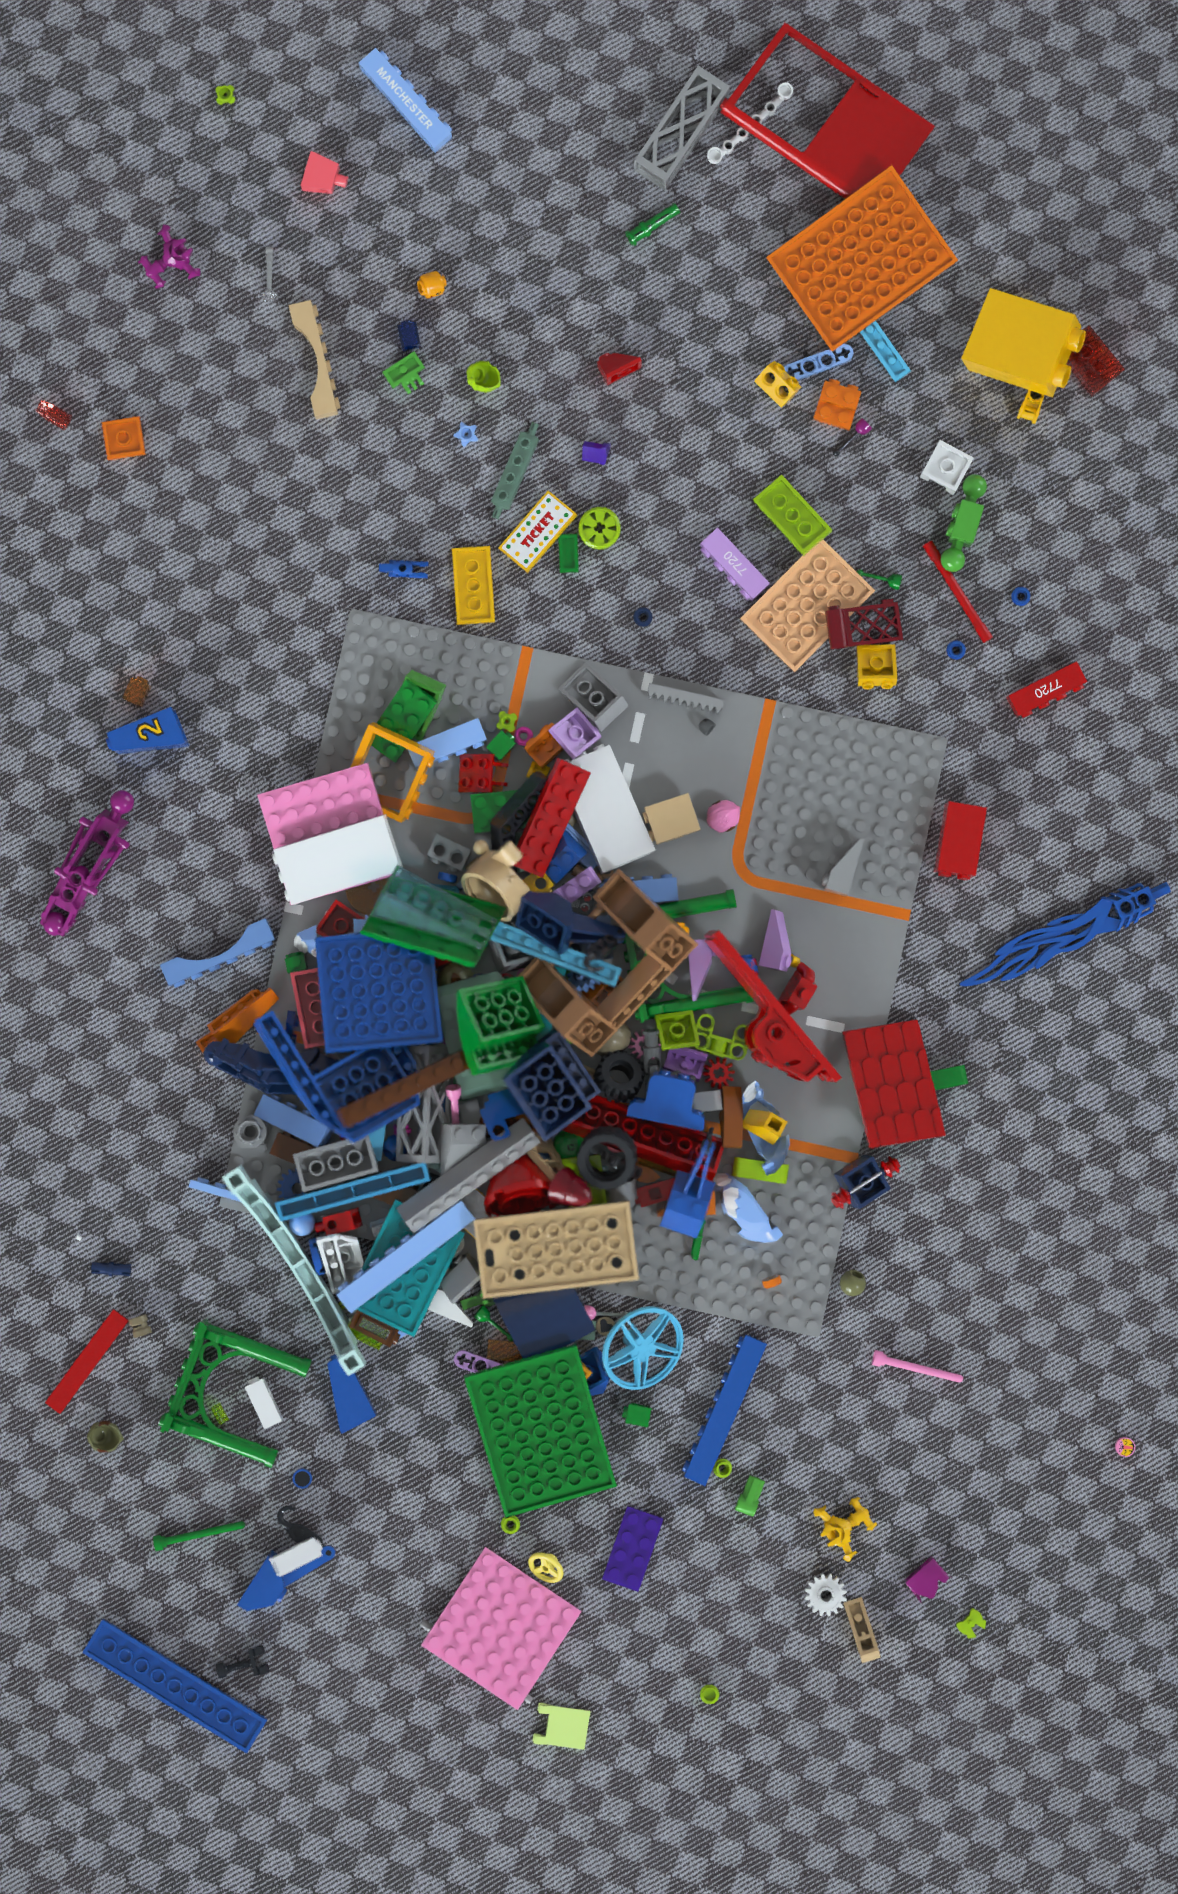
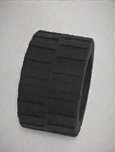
(601, 1179)

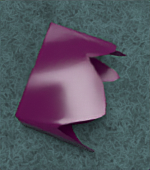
(925, 1579)

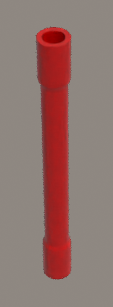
(979, 626)

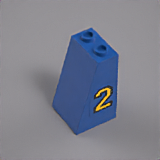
(150, 733)

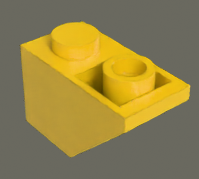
(764, 1124)

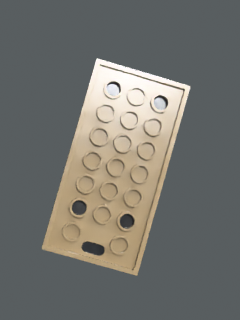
(556, 1249)

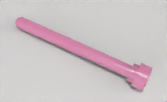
(453, 1093)
(882, 1359)

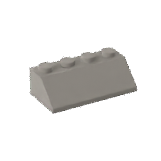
(335, 1164)

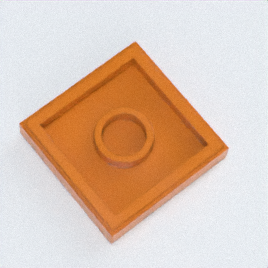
(123, 438)

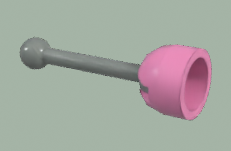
(592, 1313)

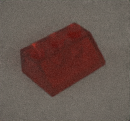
(1094, 363)

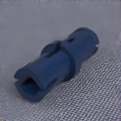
(111, 1268)

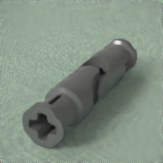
(651, 1050)

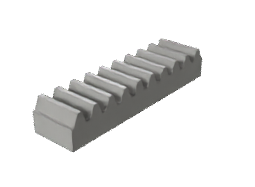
(684, 696)

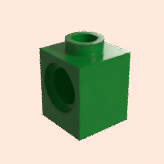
(501, 745)
(637, 1414)

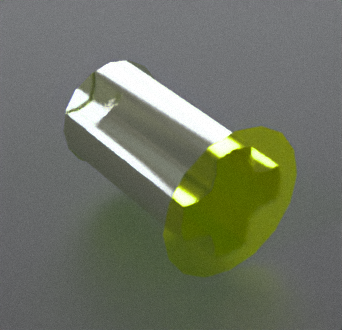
(219, 1414)

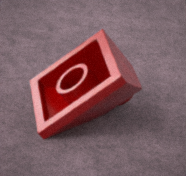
(617, 366)

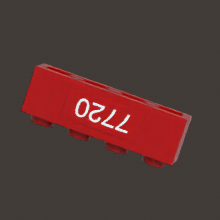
(1046, 689)

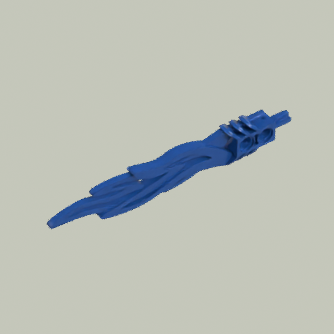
(1100, 925)

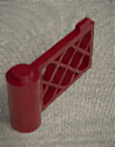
(840, 625)

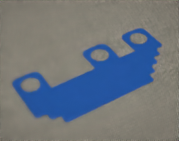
(500, 1107)

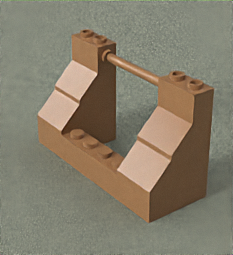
(651, 929)

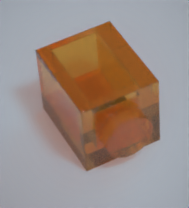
(137, 691)

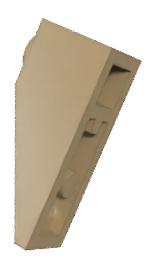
(862, 1630)

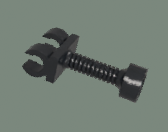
(222, 1669)

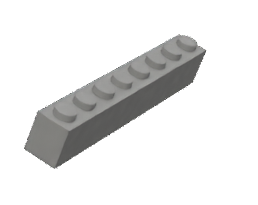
(467, 1176)

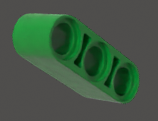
(949, 1077)

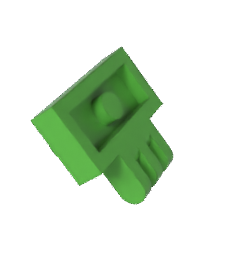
(405, 372)

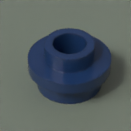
(647, 612)

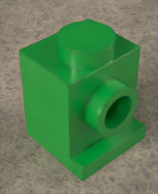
(296, 962)

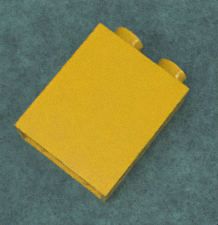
(1023, 343)

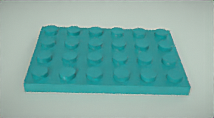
(410, 1295)

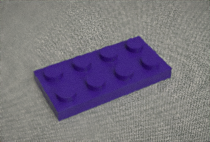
(632, 1548)

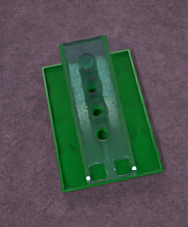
(432, 919)

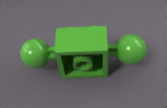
(965, 523)

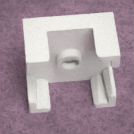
(947, 466)

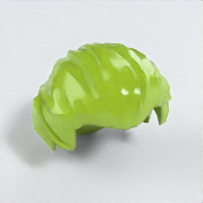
(483, 376)

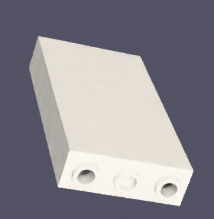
(609, 813)
(337, 859)

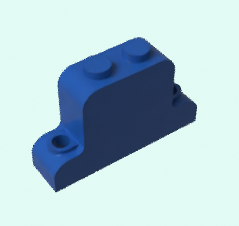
(668, 1101)

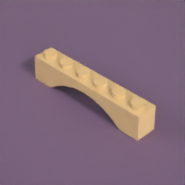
(322, 398)

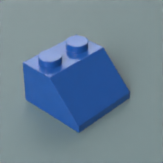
(565, 858)

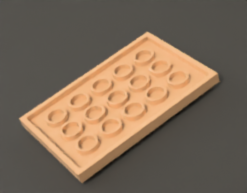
(793, 610)

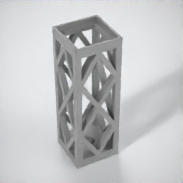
(712, 86)
(425, 1115)

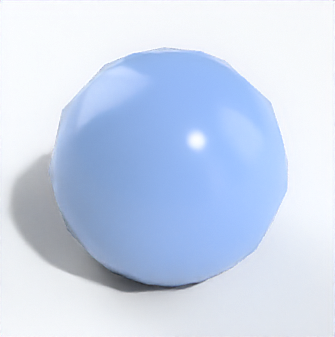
(302, 1225)

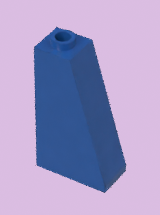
(350, 1397)

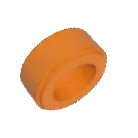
(771, 1281)

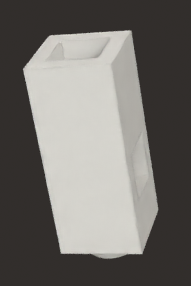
(263, 1402)
(296, 1556)

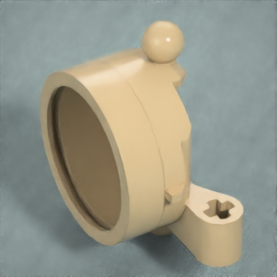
(493, 879)

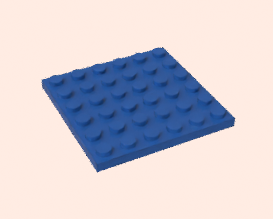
(376, 994)

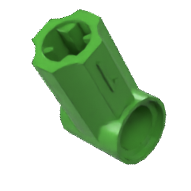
(749, 1498)

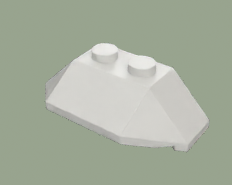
(340, 1258)

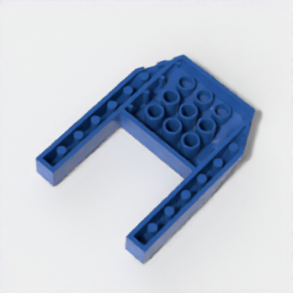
(341, 1082)

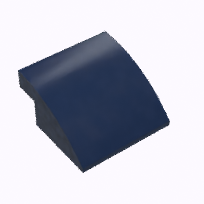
(551, 1084)
(544, 1319)

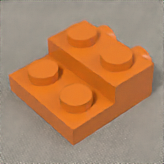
(837, 404)

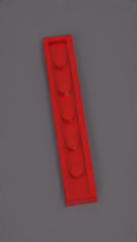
(87, 1361)

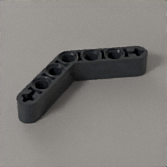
(516, 812)

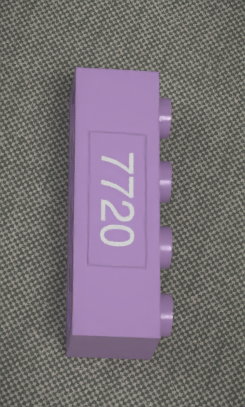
(734, 564)

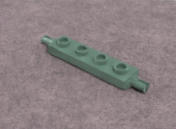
(515, 470)

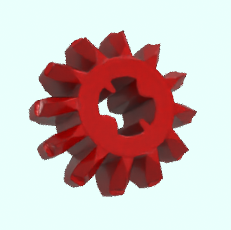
(716, 1066)

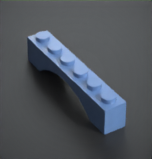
(255, 936)

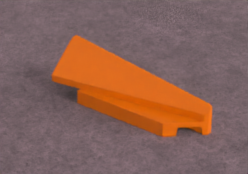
(239, 1017)

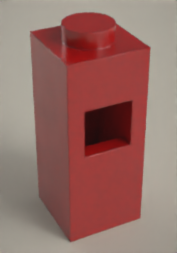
(654, 1192)

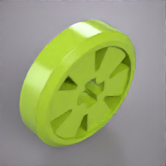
(609, 534)

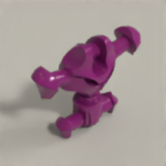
(174, 255)

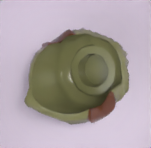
(453, 972)
(104, 1436)

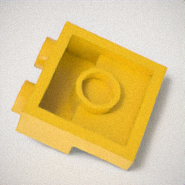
(876, 666)

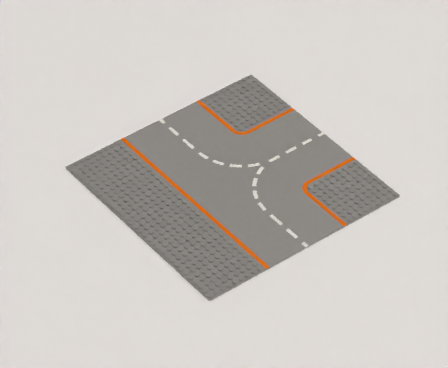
(805, 797)

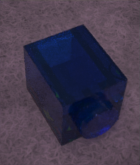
(409, 335)

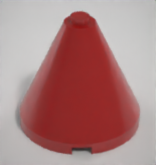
(518, 1189)

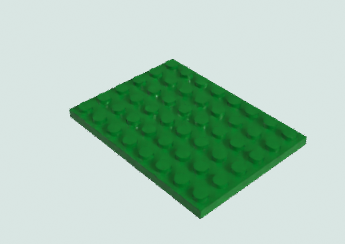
(540, 1430)

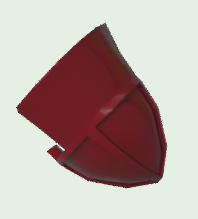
(569, 1189)

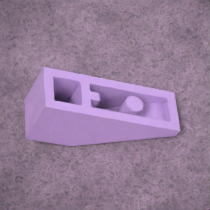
(776, 946)
(699, 965)

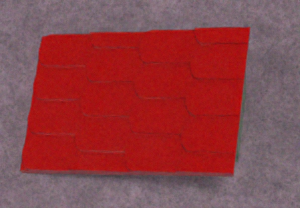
(893, 1083)

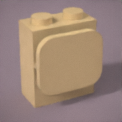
(671, 819)

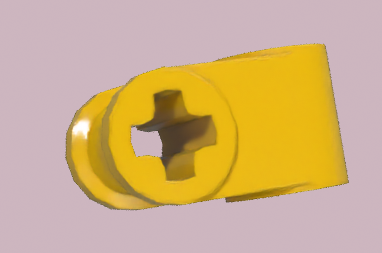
(1030, 407)

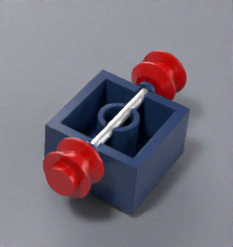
(863, 1181)

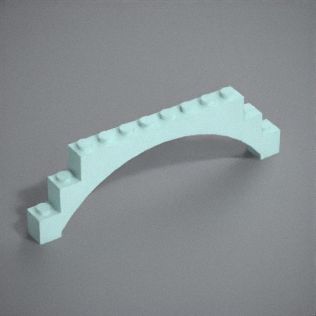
(317, 1291)

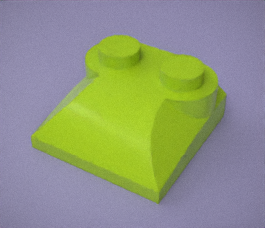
(677, 1030)

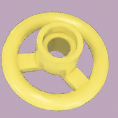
(548, 1563)

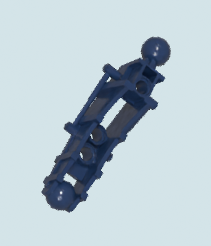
(259, 1068)

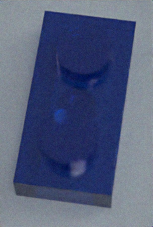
(292, 1022)

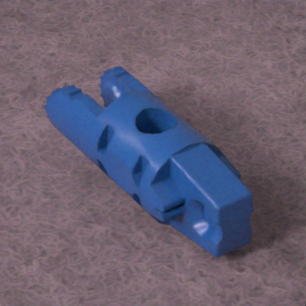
(394, 568)

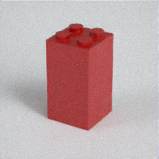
(960, 840)

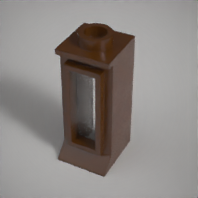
(375, 1329)

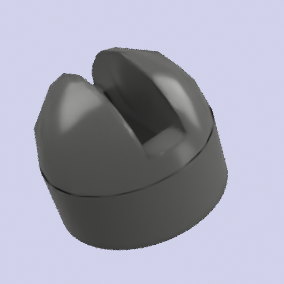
(706, 726)

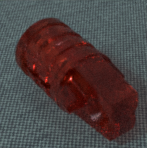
(54, 414)

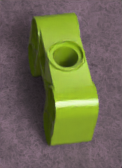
(719, 1045)

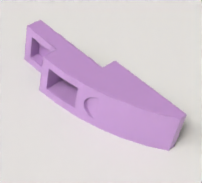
(579, 885)

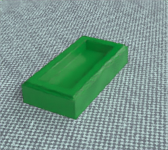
(568, 553)

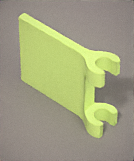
(564, 1726)

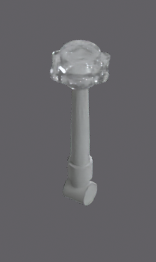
(269, 294)

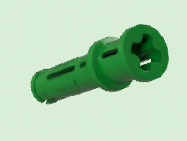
(646, 231)

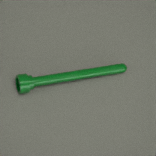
(161, 1542)

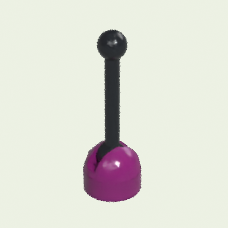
(862, 428)

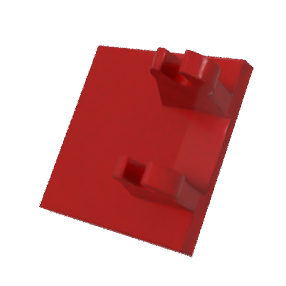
(476, 773)

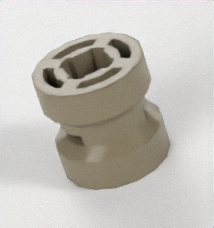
(142, 1330)

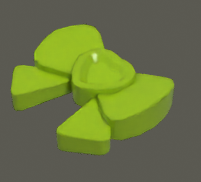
(973, 1618)

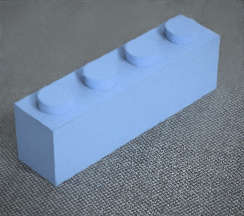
(452, 742)

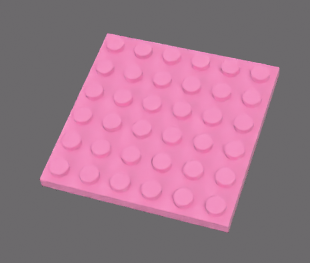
(320, 806)
(501, 1628)

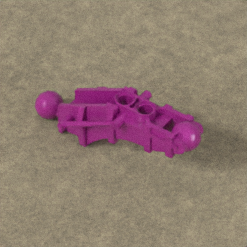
(55, 922)

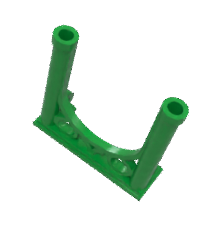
(684, 1002)
(211, 1433)

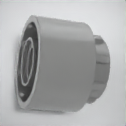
(240, 1131)
(624, 1192)

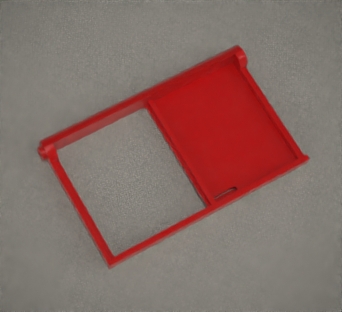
(856, 140)

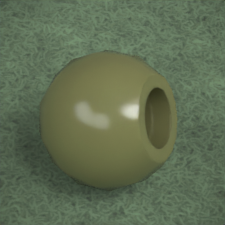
(852, 1283)

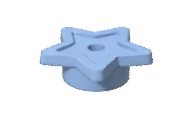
(461, 434)

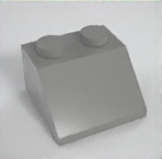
(460, 1277)

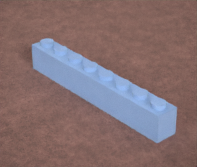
(404, 1256)

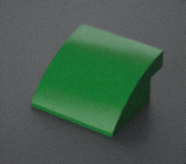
(497, 1023)

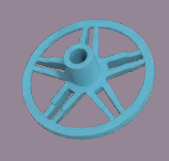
(642, 1346)

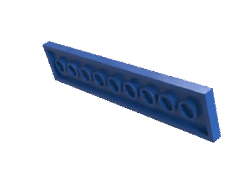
(175, 1685)

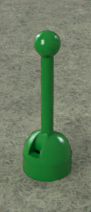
(893, 580)
(483, 1315)

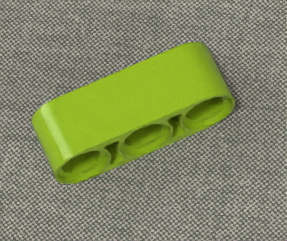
(753, 1170)

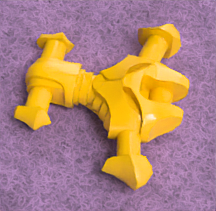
(839, 1529)

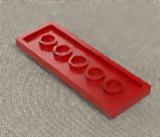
(551, 816)

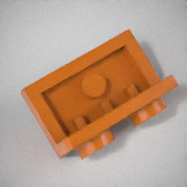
(543, 747)

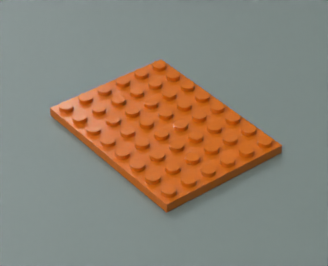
(862, 258)

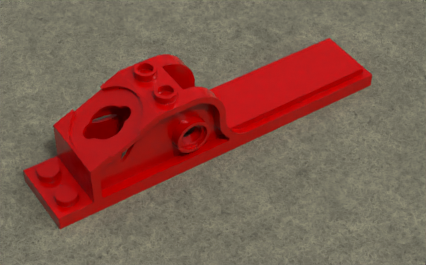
(788, 1040)

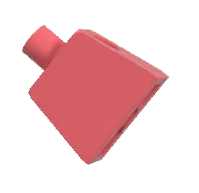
(322, 175)

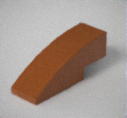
(731, 1117)

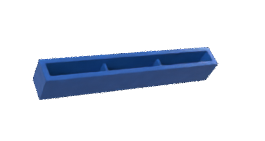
(724, 1410)

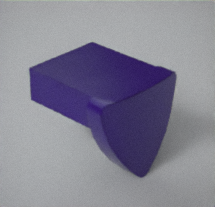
(595, 452)

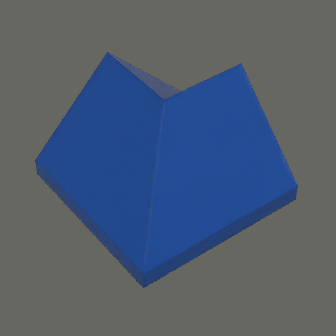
(598, 1379)

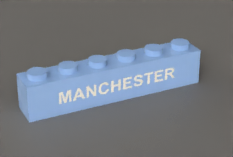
(405, 100)

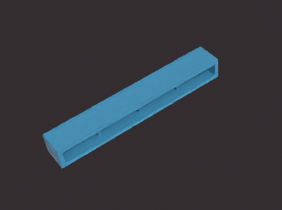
(352, 1191)

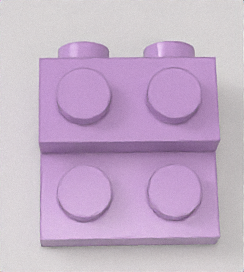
(575, 733)

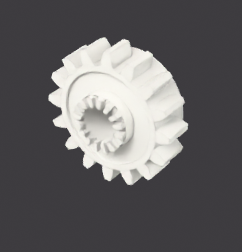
(821, 1584)

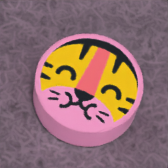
(1125, 1446)

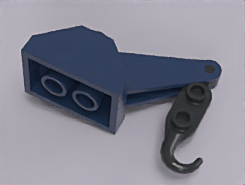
(554, 924)

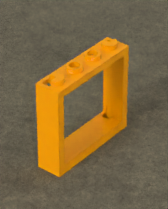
(420, 777)

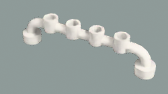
(784, 92)

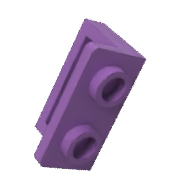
(686, 1060)

